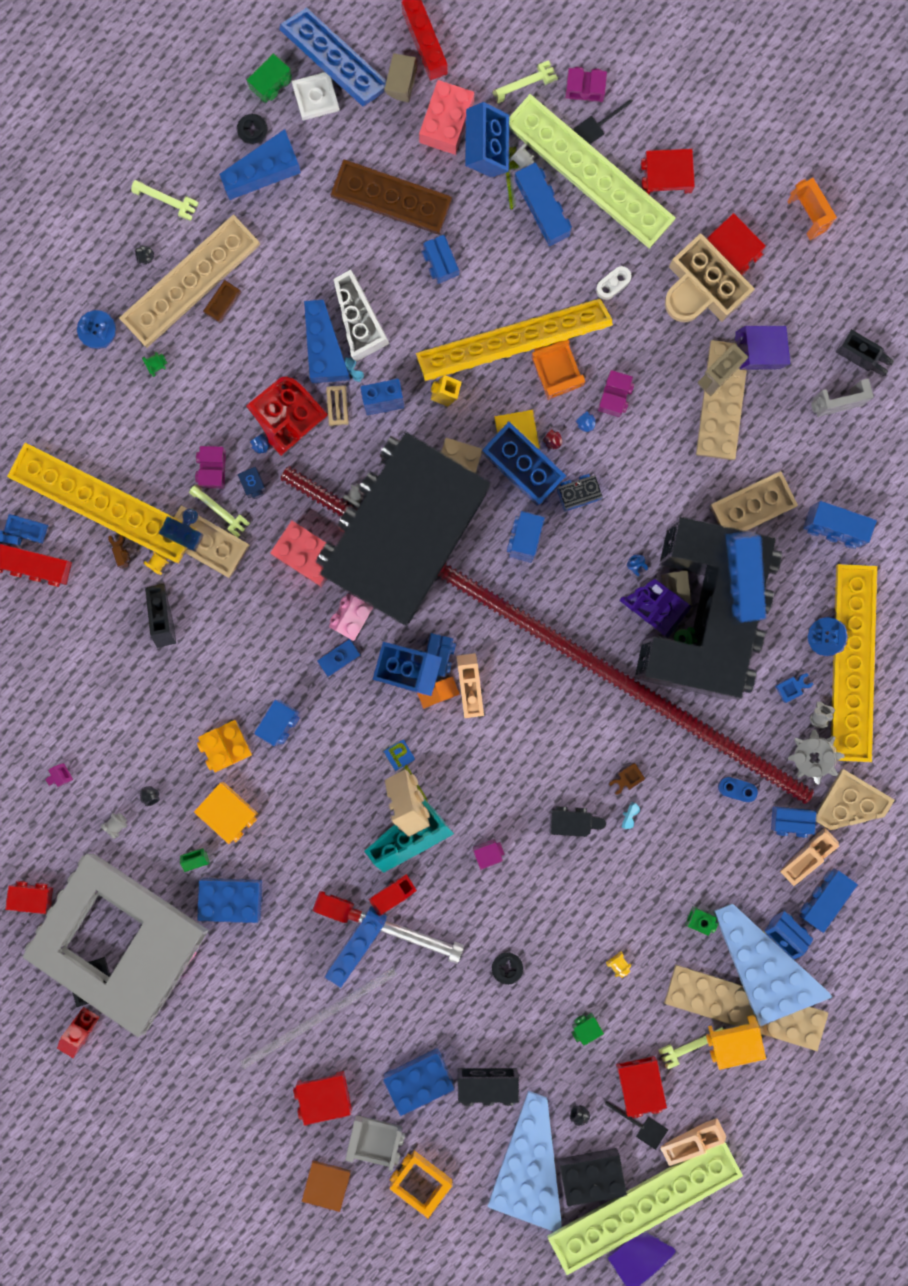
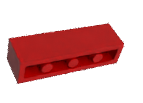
(424, 38)
(34, 565)

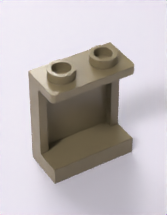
(722, 370)

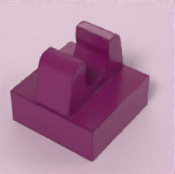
(59, 775)

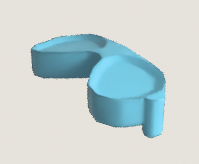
(350, 364)
(628, 822)

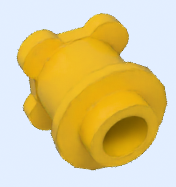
(156, 563)
(619, 965)

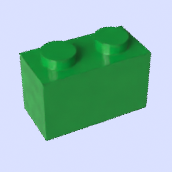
(269, 78)

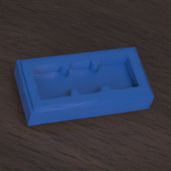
(25, 528)
(338, 658)

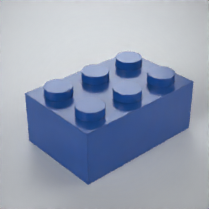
(487, 140)
(839, 525)
(526, 536)
(407, 668)
(229, 900)
(418, 1082)

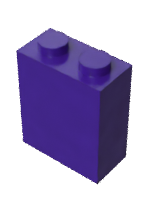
(764, 346)

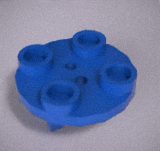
(105, 331)
(837, 636)

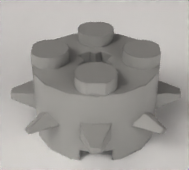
(827, 752)

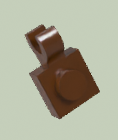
(121, 555)

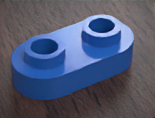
(738, 789)

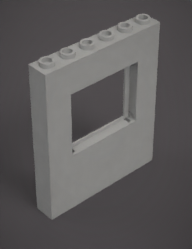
(148, 966)

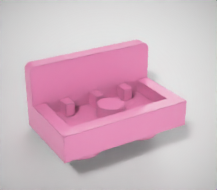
(350, 616)

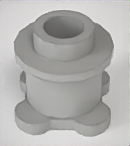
(522, 157)
(354, 496)
(822, 715)
(114, 825)

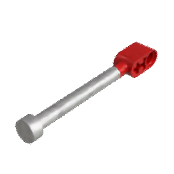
(343, 910)

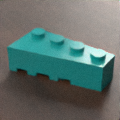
(397, 847)

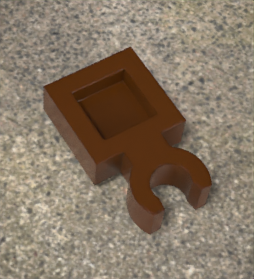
(629, 777)

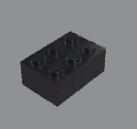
(488, 1086)
(592, 1177)

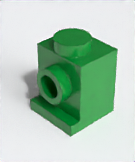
(694, 921)

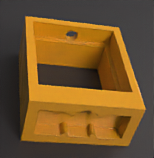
(438, 1194)

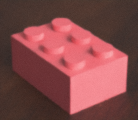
(446, 117)
(299, 551)

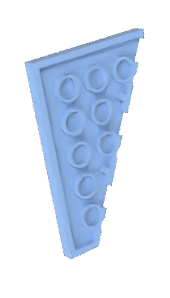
(768, 974)
(528, 1175)

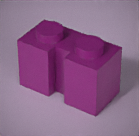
(586, 85)
(615, 393)
(212, 467)
(488, 853)

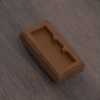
(222, 301)

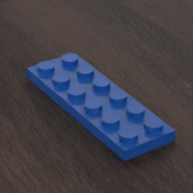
(334, 56)

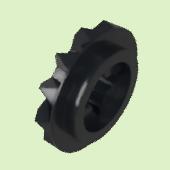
(246, 122)
(513, 975)

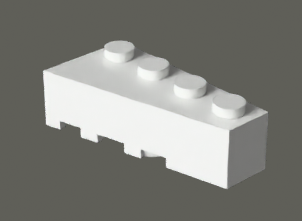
(358, 318)

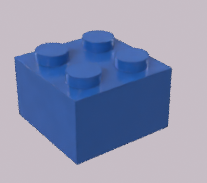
(277, 723)

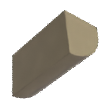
(401, 77)
(679, 584)

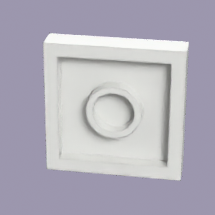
(315, 96)

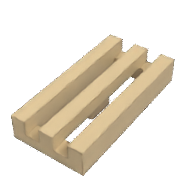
(337, 422)

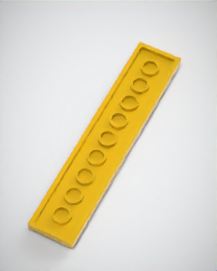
(513, 339)
(94, 500)
(855, 664)

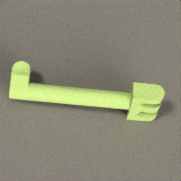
(542, 74)
(138, 187)
(196, 491)
(673, 1054)

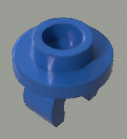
(635, 562)

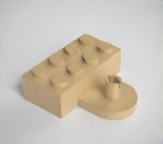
(704, 283)

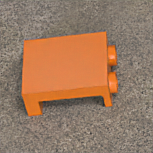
(815, 206)
(557, 369)

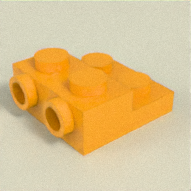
(224, 746)

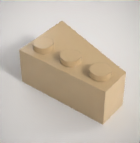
(407, 803)

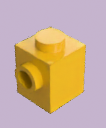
(445, 390)

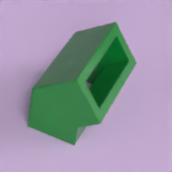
(194, 859)

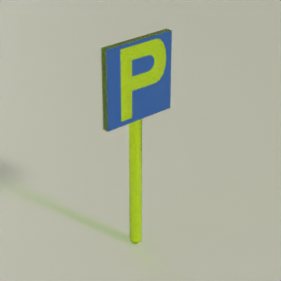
(399, 756)

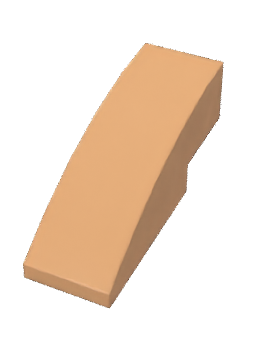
(810, 856)
(694, 1142)

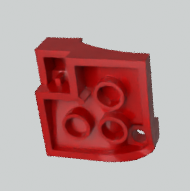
(286, 413)

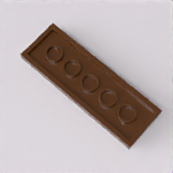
(391, 196)

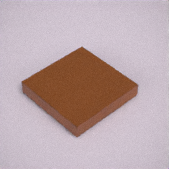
(326, 1186)

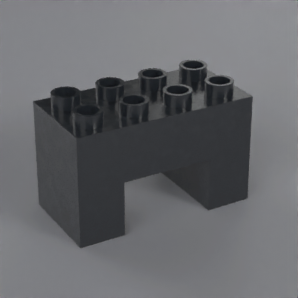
(725, 645)

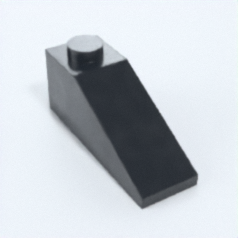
(159, 616)

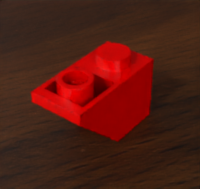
(392, 894)
(77, 1032)

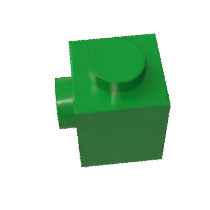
(586, 1029)

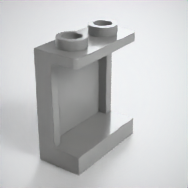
(860, 395)
(375, 1142)

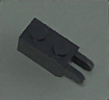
(863, 352)
(574, 822)

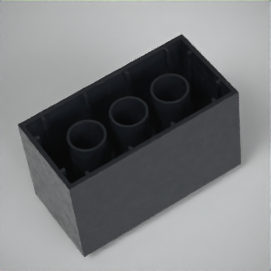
(403, 527)

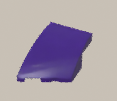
(657, 606)
(640, 1258)

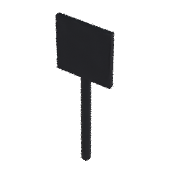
(591, 130)
(650, 1132)

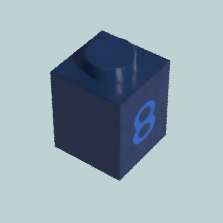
(252, 483)

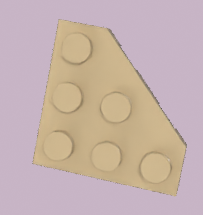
(851, 803)

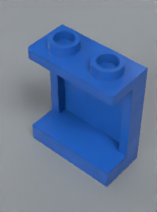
(382, 397)

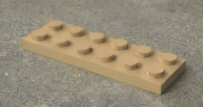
(721, 411)

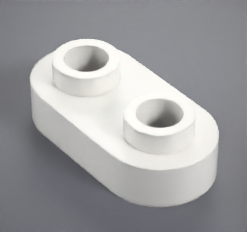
(612, 283)

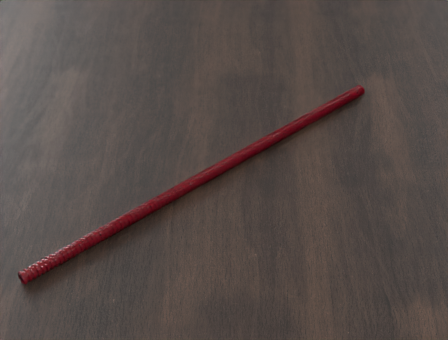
(582, 657)

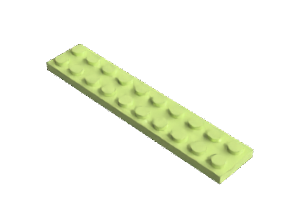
(590, 171)
(643, 1207)

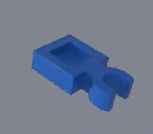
(8, 539)
(791, 688)

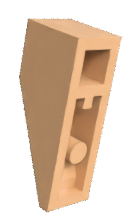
(470, 685)

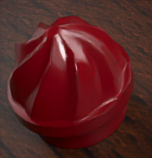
(553, 439)

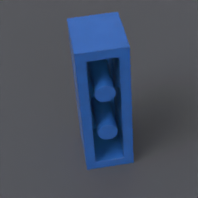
(828, 899)

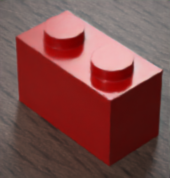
(29, 897)

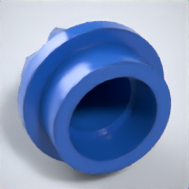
(586, 422)
(260, 444)

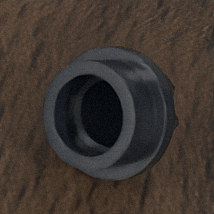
(144, 254)
(149, 796)
(579, 1115)

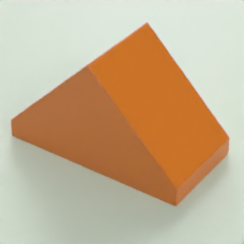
(442, 691)

